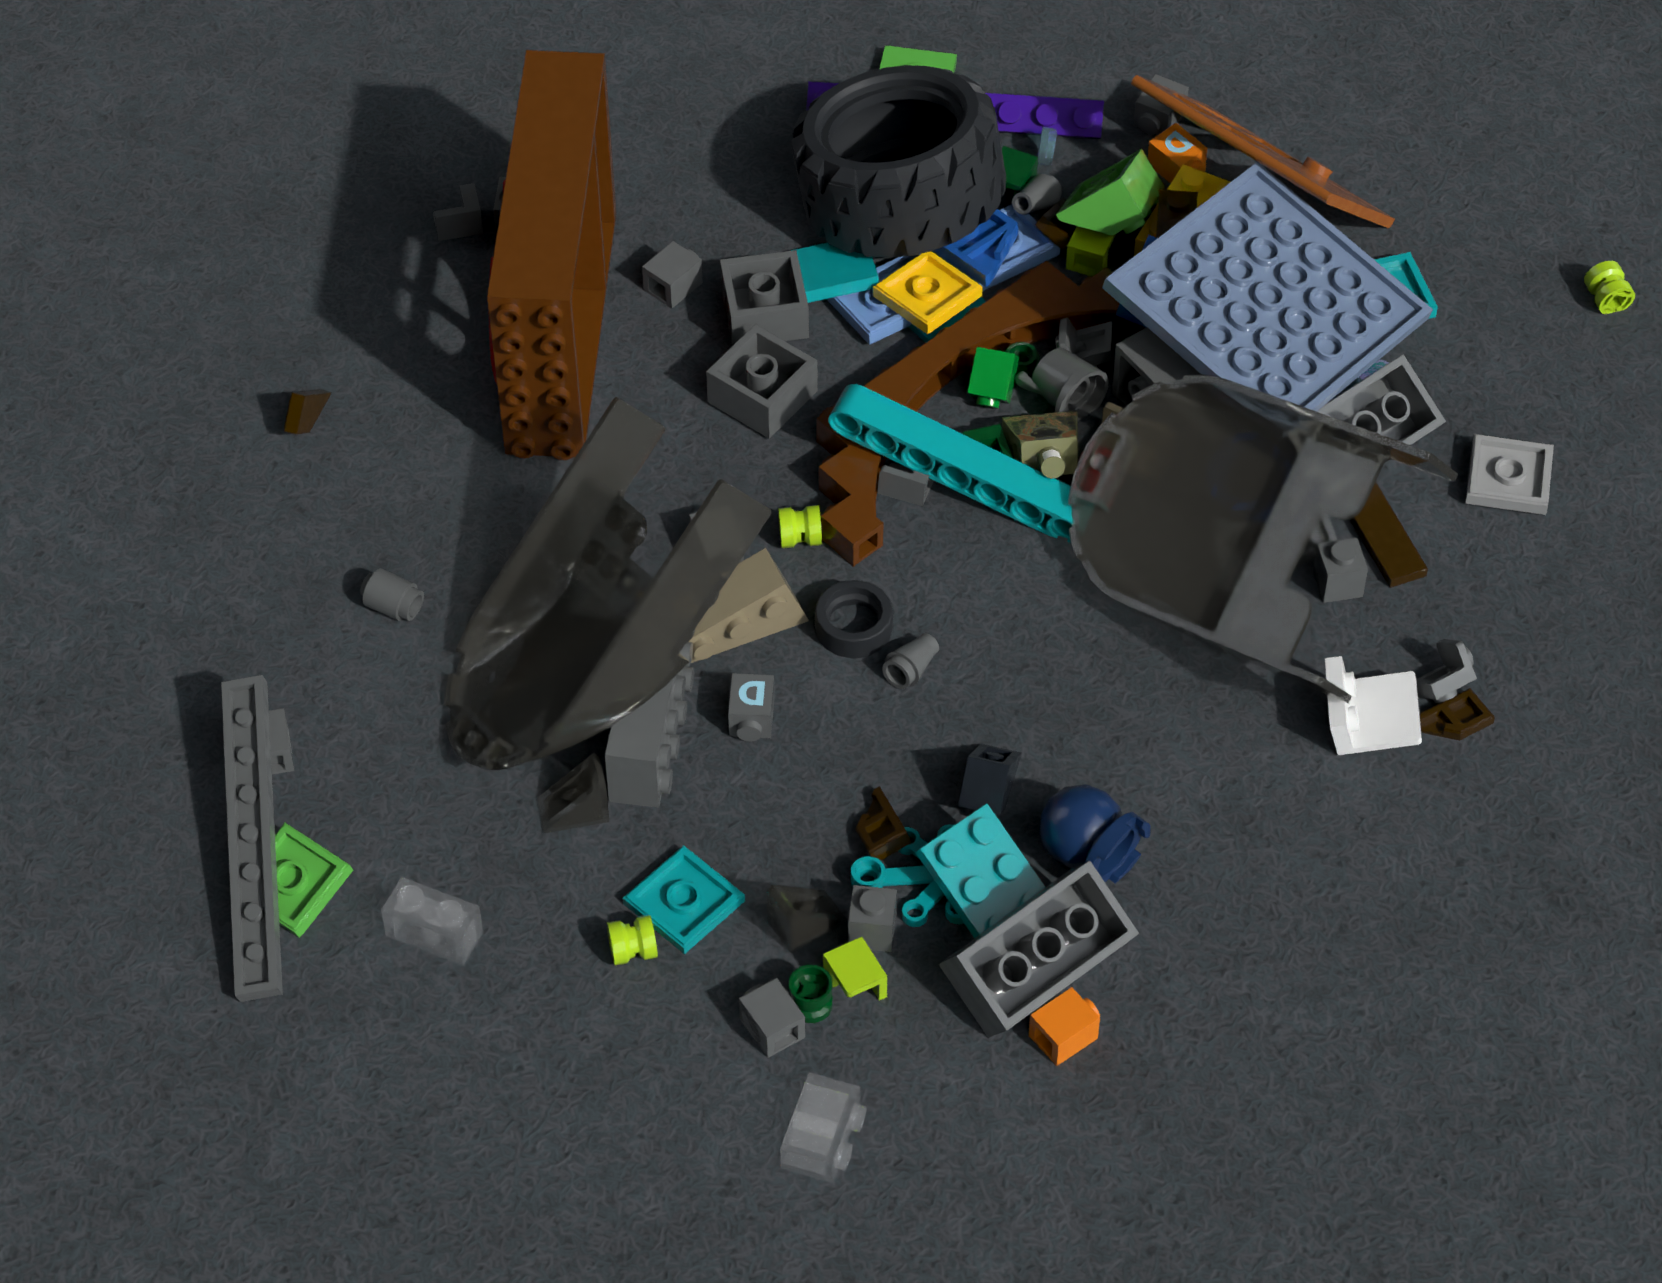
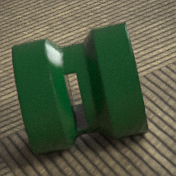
(812, 992)

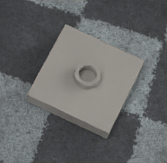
(1509, 474)

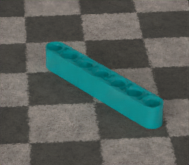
(953, 460)

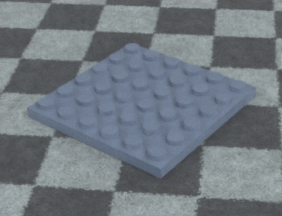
(1267, 294)

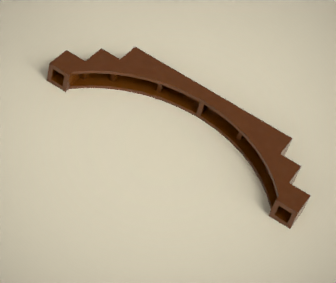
(1020, 313)

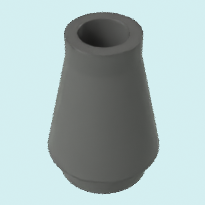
(1038, 194)
(907, 664)

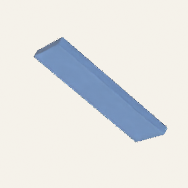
(876, 320)

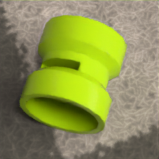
(1609, 286)
(800, 526)
(629, 940)

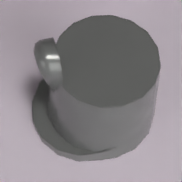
(1066, 382)

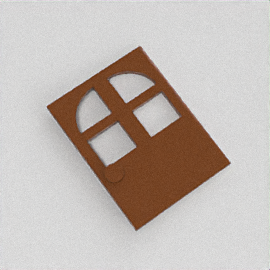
(1308, 176)

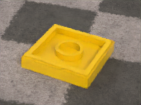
(927, 291)

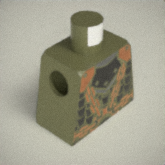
(1044, 441)

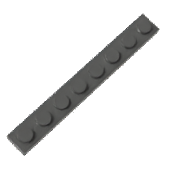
(251, 839)

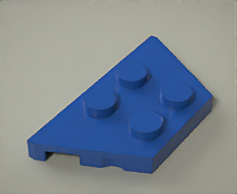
(984, 249)

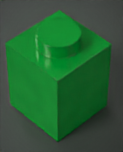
(993, 377)

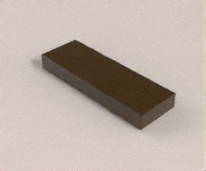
(1388, 541)

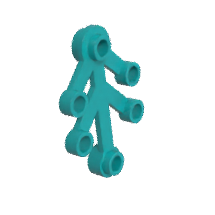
(905, 876)

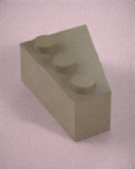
(748, 607)

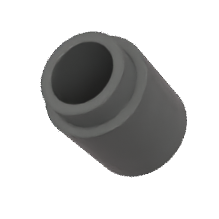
(391, 595)

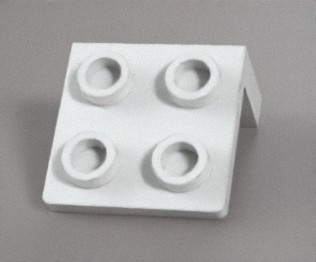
(1379, 713)

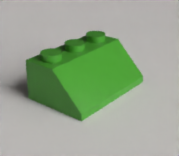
(1114, 197)

